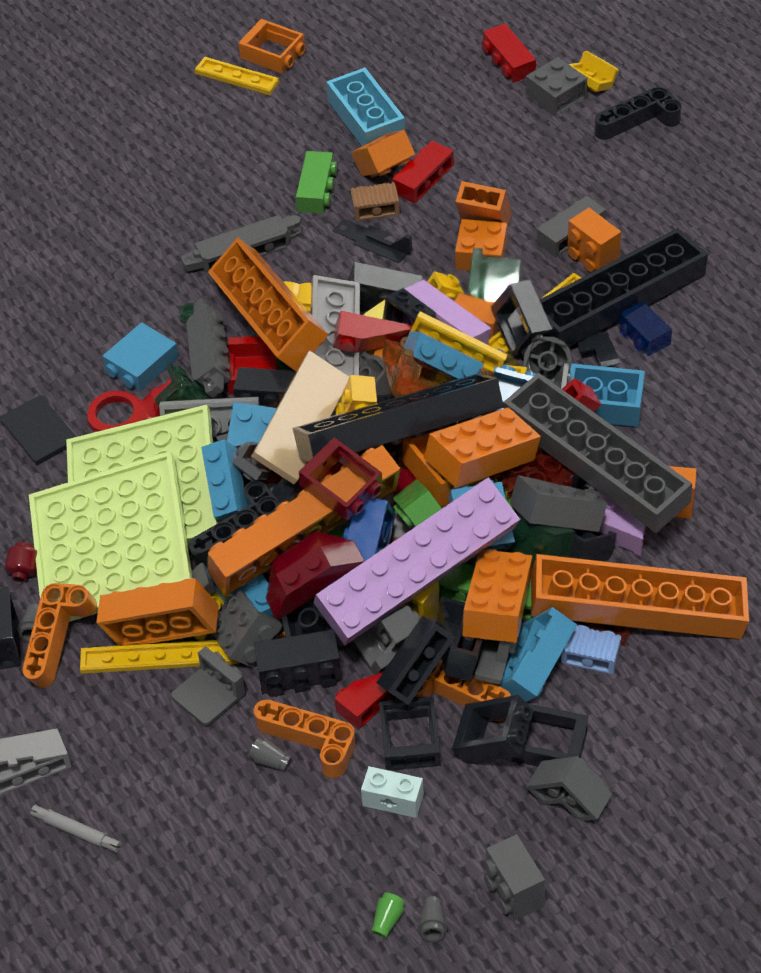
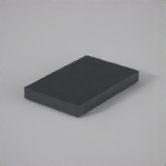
(37, 429)

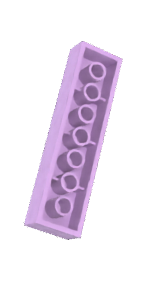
(416, 561)

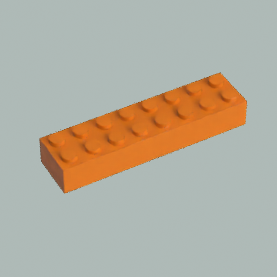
(267, 304)
(254, 548)
(640, 596)

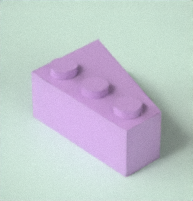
(628, 529)

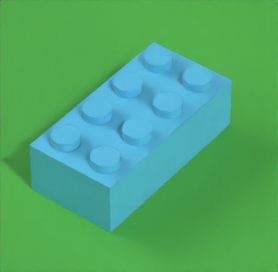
(364, 106)

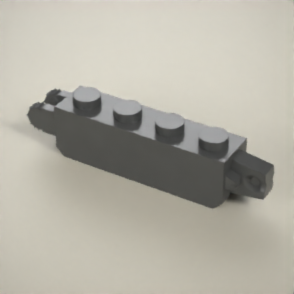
(263, 236)
(208, 348)

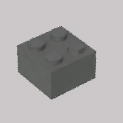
(514, 878)

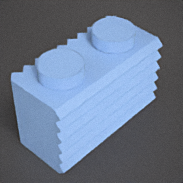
(592, 649)

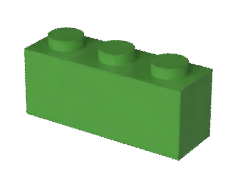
(316, 182)
(415, 504)

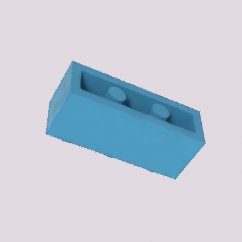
(441, 357)
(223, 479)

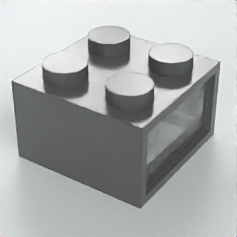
(556, 86)

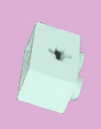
(392, 792)

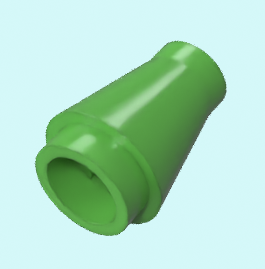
(387, 914)

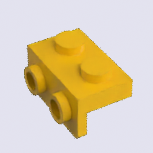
(599, 72)

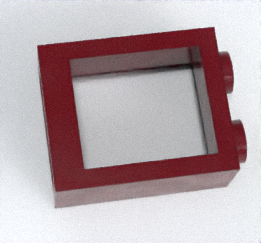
(324, 461)

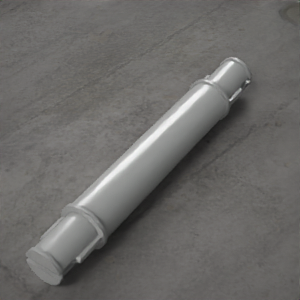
(75, 828)

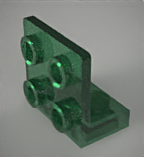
(491, 275)
(181, 387)

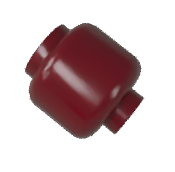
(21, 561)

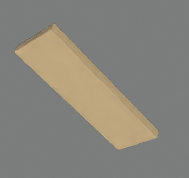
(308, 399)

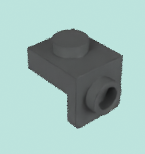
(252, 468)

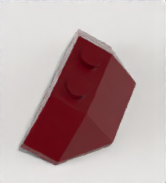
(308, 570)

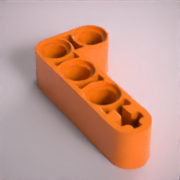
(41, 665)
(462, 690)
(275, 720)

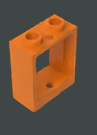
(264, 30)

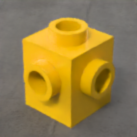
(446, 284)

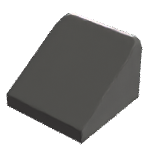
(202, 576)

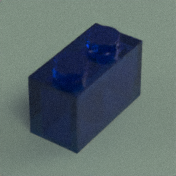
(645, 328)

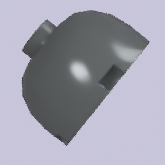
(547, 357)

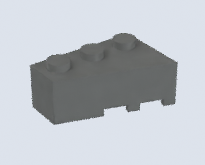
(558, 504)

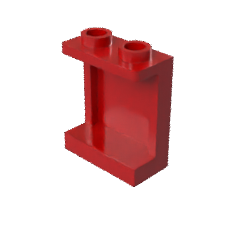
(248, 353)

